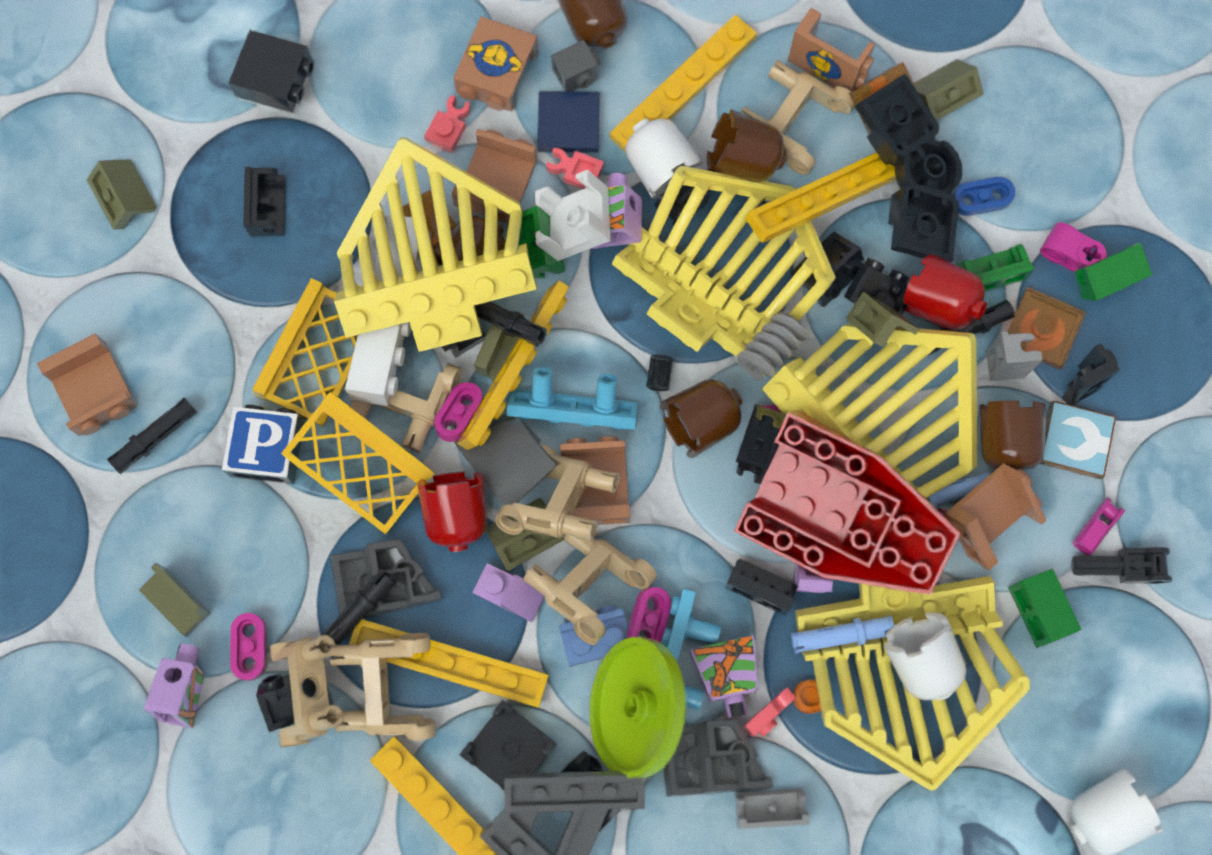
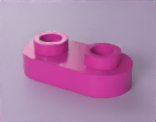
(456, 413)
(650, 621)
(246, 647)

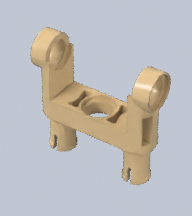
(801, 87)
(419, 410)
(557, 517)
(564, 593)
(311, 714)
(376, 717)

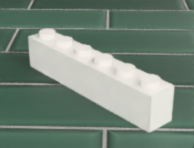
(381, 351)

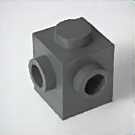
(576, 66)

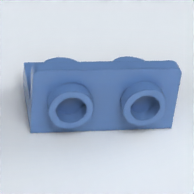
(580, 652)

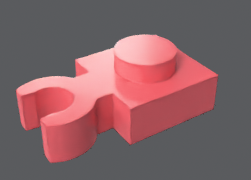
(448, 128)
(574, 165)
(764, 719)

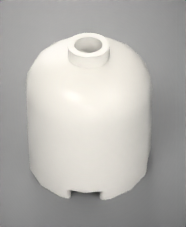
(657, 151)
(926, 657)
(1113, 815)

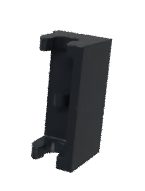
(264, 202)
(759, 443)

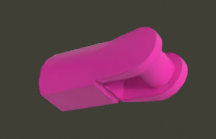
(1096, 529)

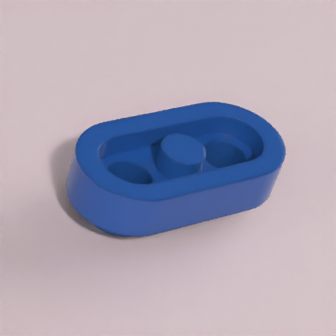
(981, 196)

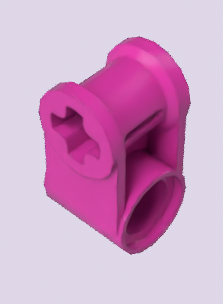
(1070, 247)

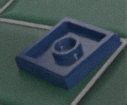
(568, 121)

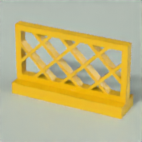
(287, 348)
(376, 440)

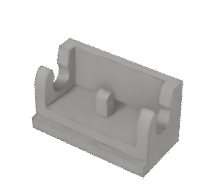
(1008, 360)
(771, 809)

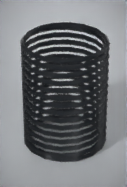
(661, 370)

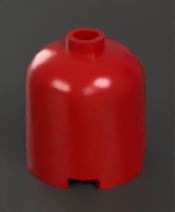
(945, 294)
(453, 509)

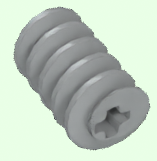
(771, 345)

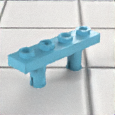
(570, 408)
(684, 627)

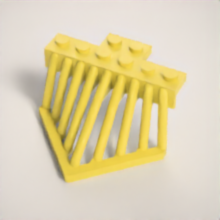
(441, 297)
(700, 306)
(802, 390)
(969, 609)

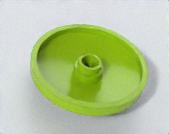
(637, 707)

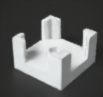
(575, 220)

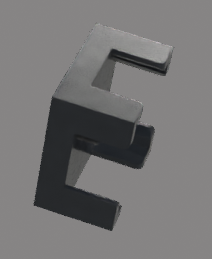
(508, 745)

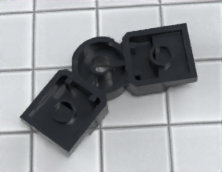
(904, 137)

